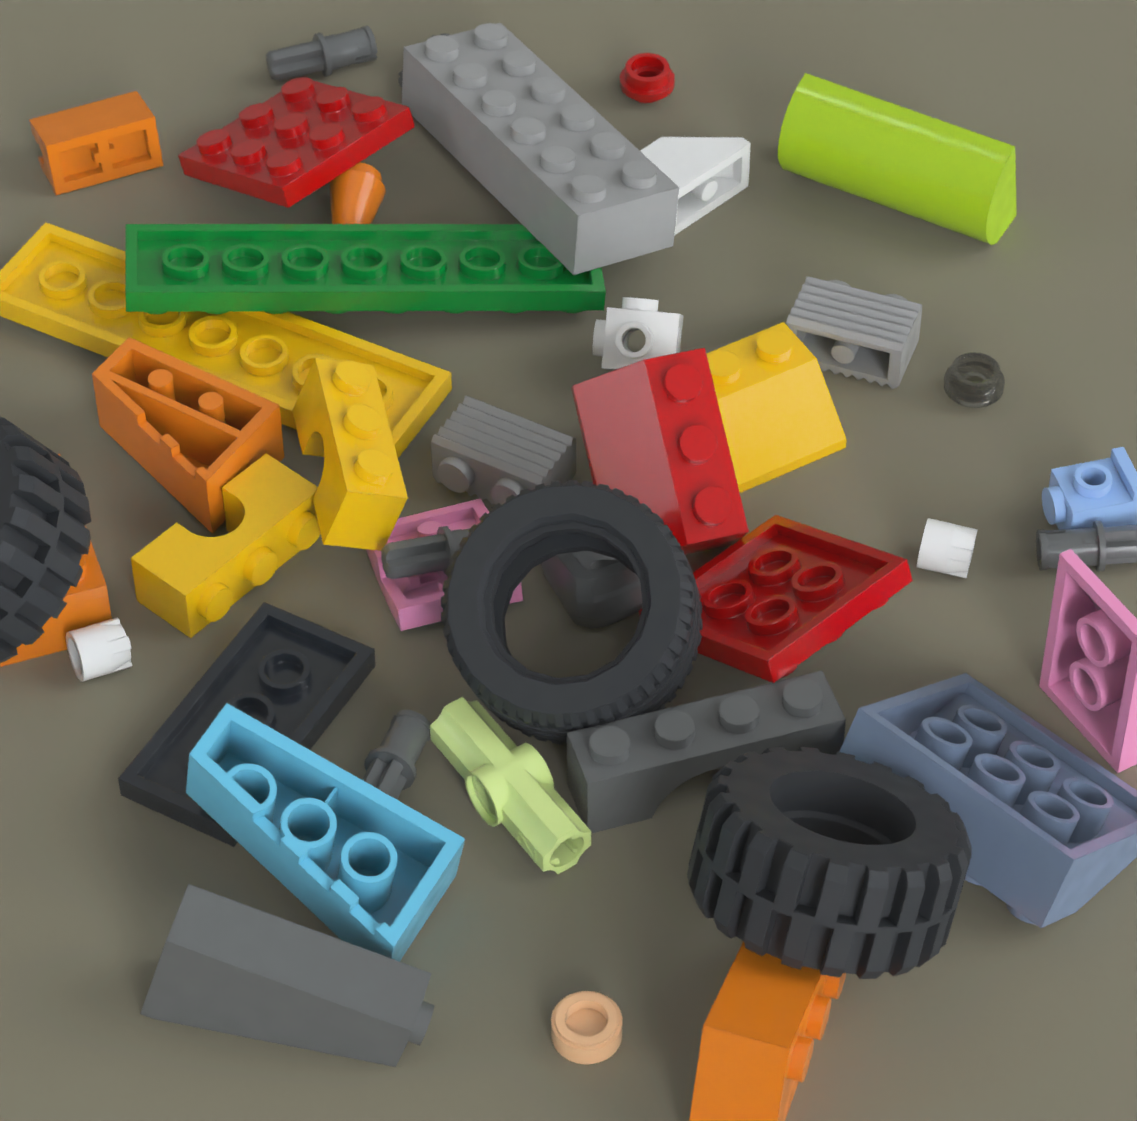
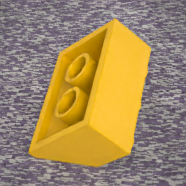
(773, 405)

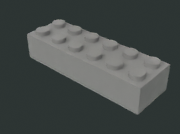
(539, 148)

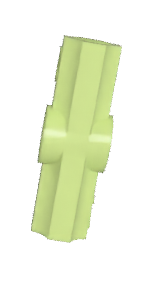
(510, 785)

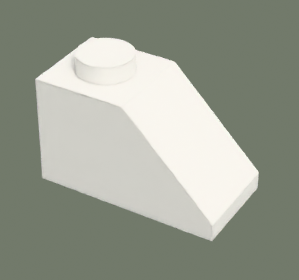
(703, 169)

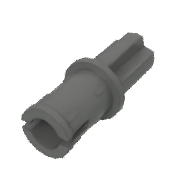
(322, 54)
(1092, 545)
(421, 554)
(393, 763)

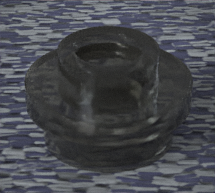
(974, 380)

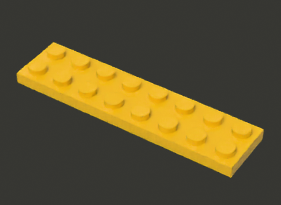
(79, 296)

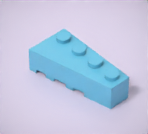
(323, 833)

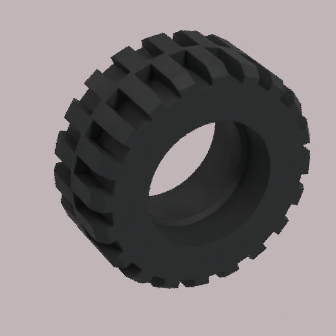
(39, 536)
(828, 862)

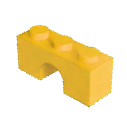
(361, 481)
(199, 578)

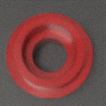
(647, 78)

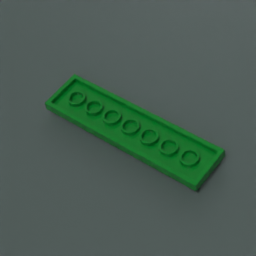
(349, 269)

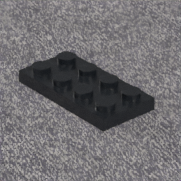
(272, 670)

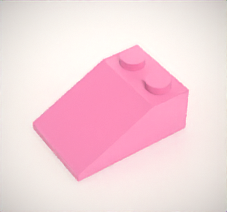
(1093, 661)

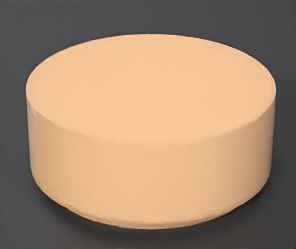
(586, 1027)

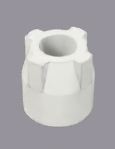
(946, 548)
(99, 649)

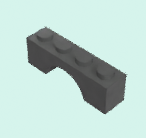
(632, 764)

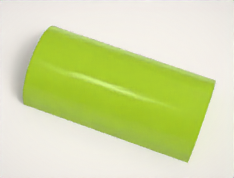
(899, 159)

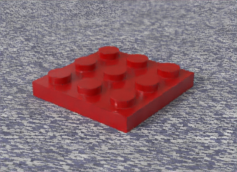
(295, 141)
(789, 595)

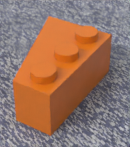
(184, 424)
(760, 1038)

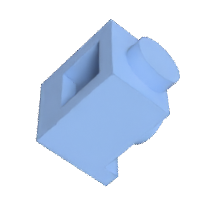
(1093, 492)

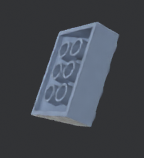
(1036, 809)

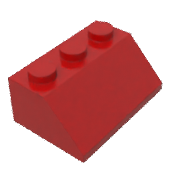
(664, 441)

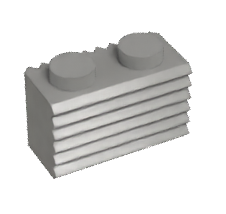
(856, 330)
(498, 452)

